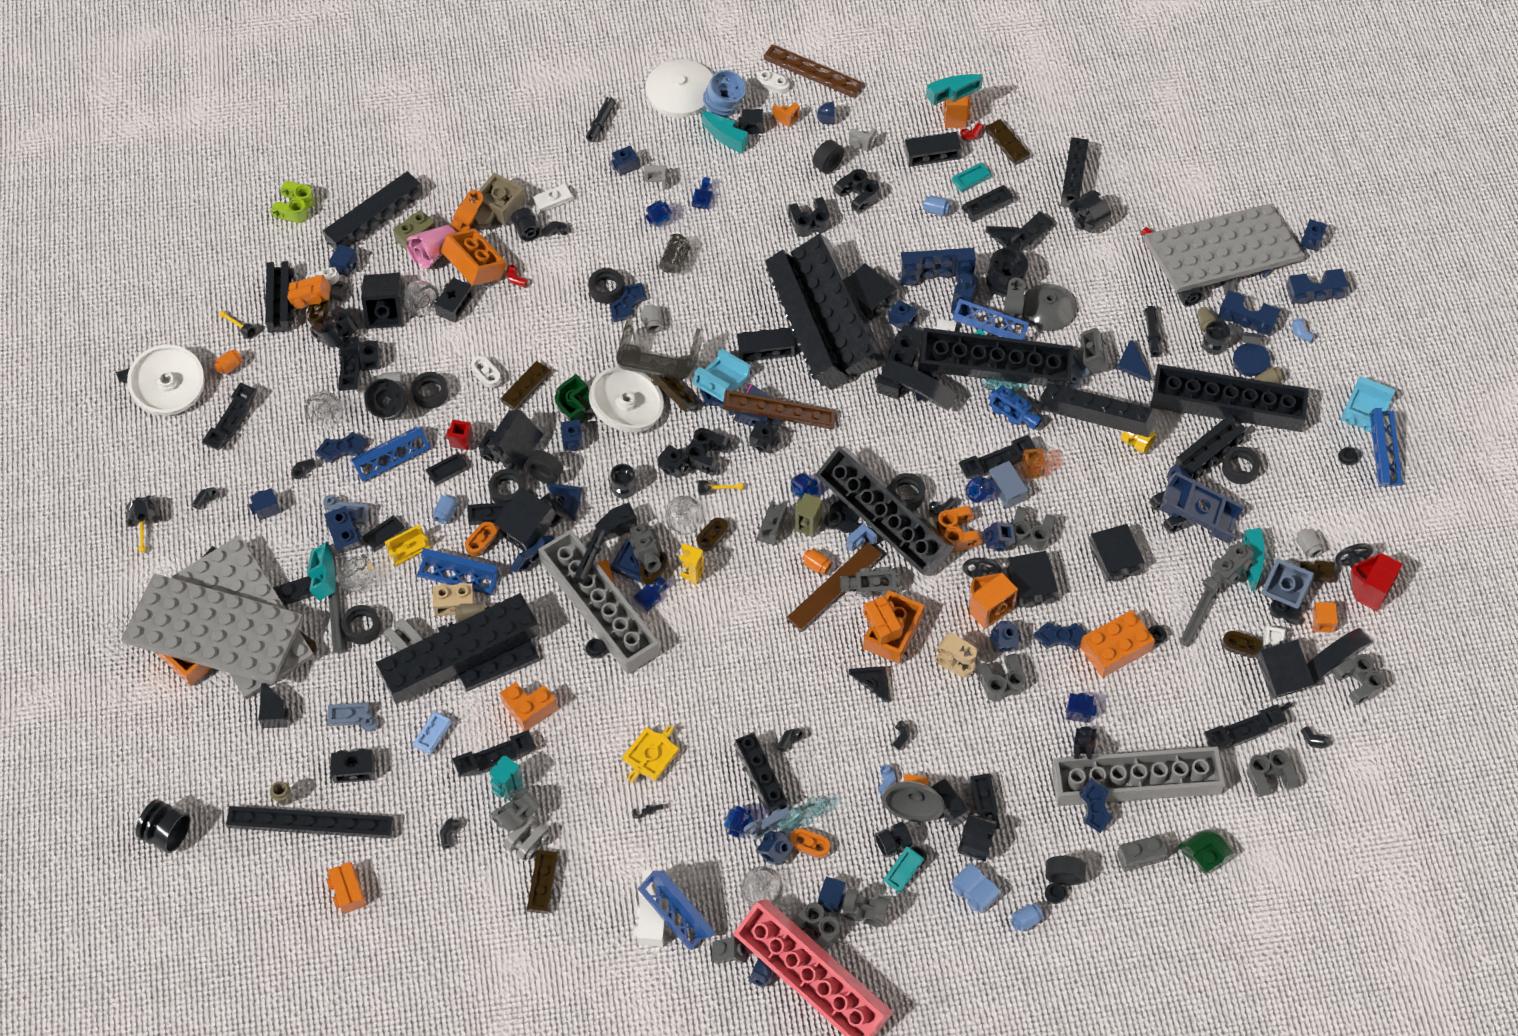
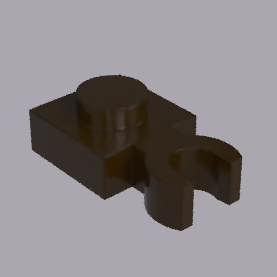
(1322, 570)

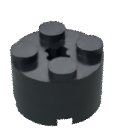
(1090, 211)
(976, 837)

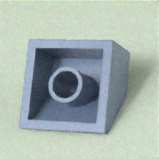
(1288, 583)

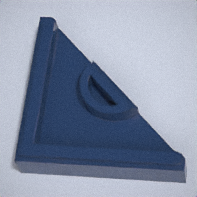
(1132, 363)
(570, 496)
(626, 563)

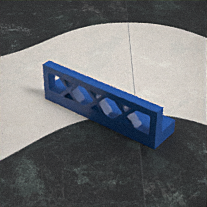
(988, 327)
(384, 448)
(1380, 448)
(460, 565)
(680, 903)

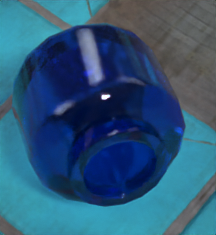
(658, 213)
(803, 484)
(979, 489)
(736, 821)

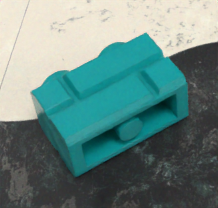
(505, 778)

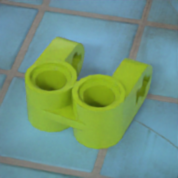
(296, 208)

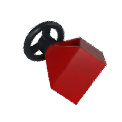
(1369, 576)

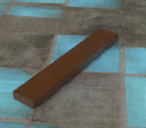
(813, 71)
(779, 409)
(830, 589)

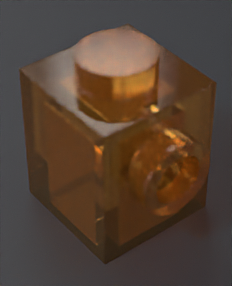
(1033, 463)

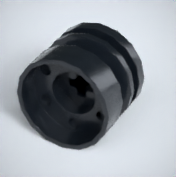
(1004, 266)
(376, 393)
(163, 826)

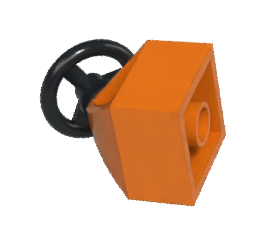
(990, 593)

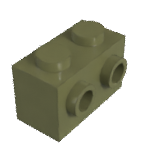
(414, 224)
(808, 514)

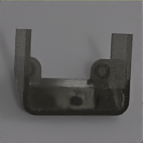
(631, 358)

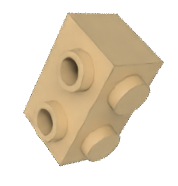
(448, 596)

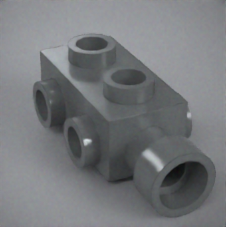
(646, 547)
(1236, 563)
(874, 579)

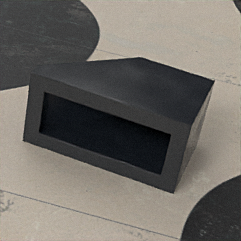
(617, 521)
(272, 709)

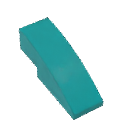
(953, 87)
(725, 131)
(1255, 540)
(322, 572)

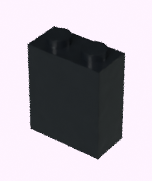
(872, 291)
(514, 440)
(1116, 553)
(1033, 579)
(1284, 668)

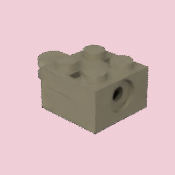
(499, 201)

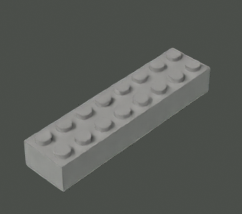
(600, 603)
(1141, 775)

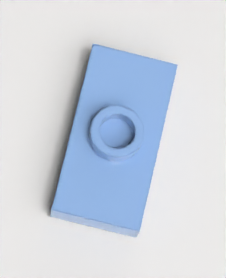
(432, 733)

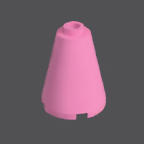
(427, 245)

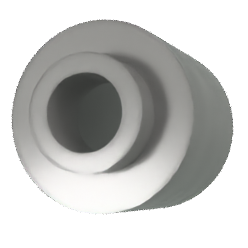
(651, 318)
(395, 376)
(1309, 543)

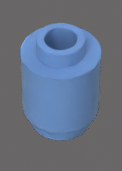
(936, 205)
(445, 509)
(1026, 917)

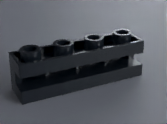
(278, 308)
(1211, 447)
(760, 773)

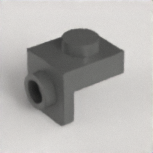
(728, 950)

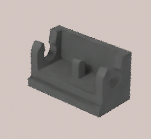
(772, 523)

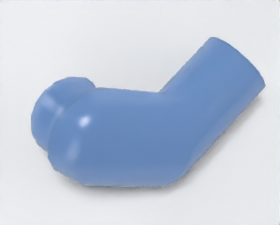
(1300, 331)
(888, 777)

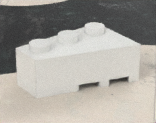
(650, 926)

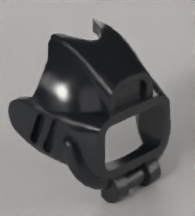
(146, 505)

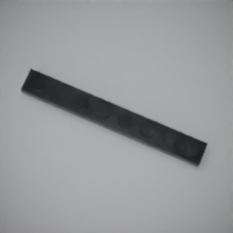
(310, 822)

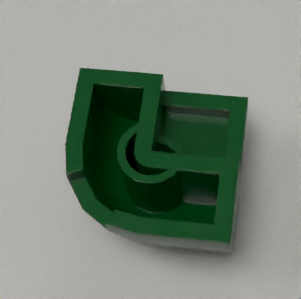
(573, 399)
(1208, 850)

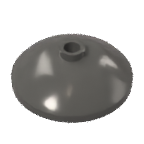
(1049, 314)
(913, 801)

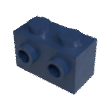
(343, 529)

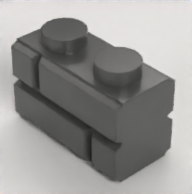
(1094, 350)
(1141, 853)

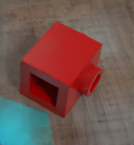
(459, 434)

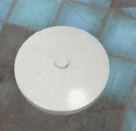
(678, 88)
(166, 380)
(626, 400)

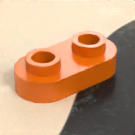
(481, 540)
(810, 843)

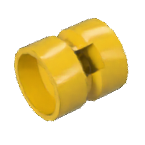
(1141, 443)

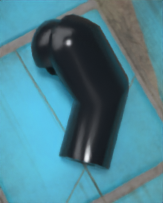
(555, 226)
(203, 496)
(936, 508)
(790, 736)
(1313, 740)

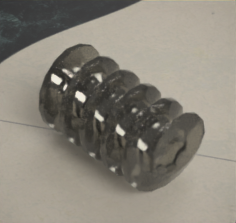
(674, 254)

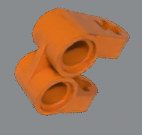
(467, 211)
(955, 517)

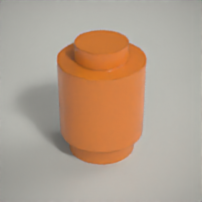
(228, 362)
(816, 561)

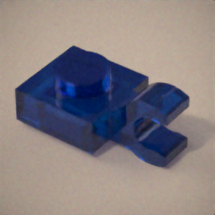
(703, 197)
(650, 596)

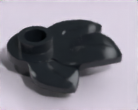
(844, 516)
(1286, 612)

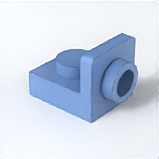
(861, 535)

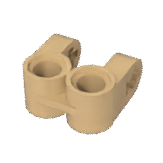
(951, 655)

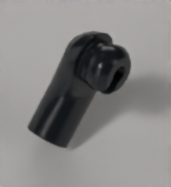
(301, 467)
(904, 734)
(449, 825)

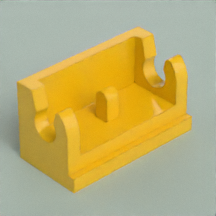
(407, 545)
(692, 560)

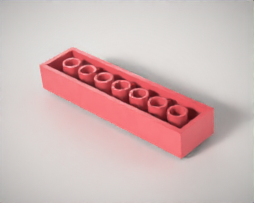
(811, 971)

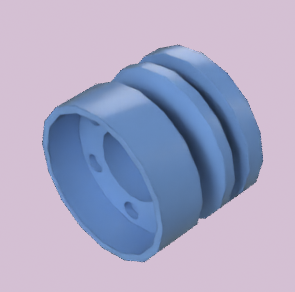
(724, 93)

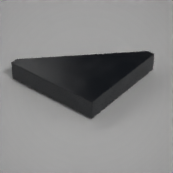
(1003, 235)
(873, 679)

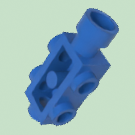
(1013, 407)

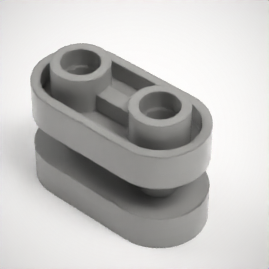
(406, 629)
(528, 849)

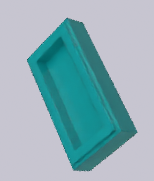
(971, 177)
(903, 869)

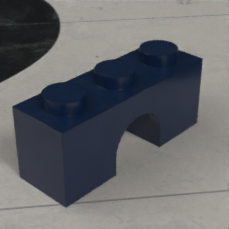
(1302, 290)
(1261, 321)

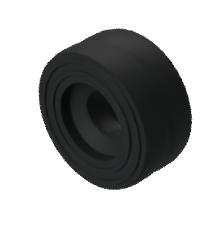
(828, 156)

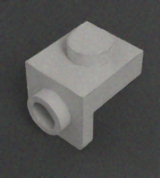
(862, 140)
(656, 173)

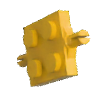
(650, 754)

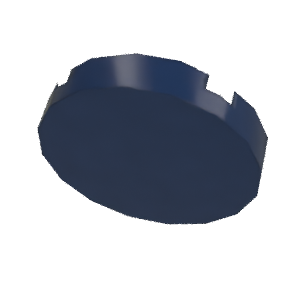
(1251, 359)

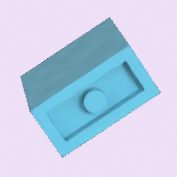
(722, 374)
(1363, 400)

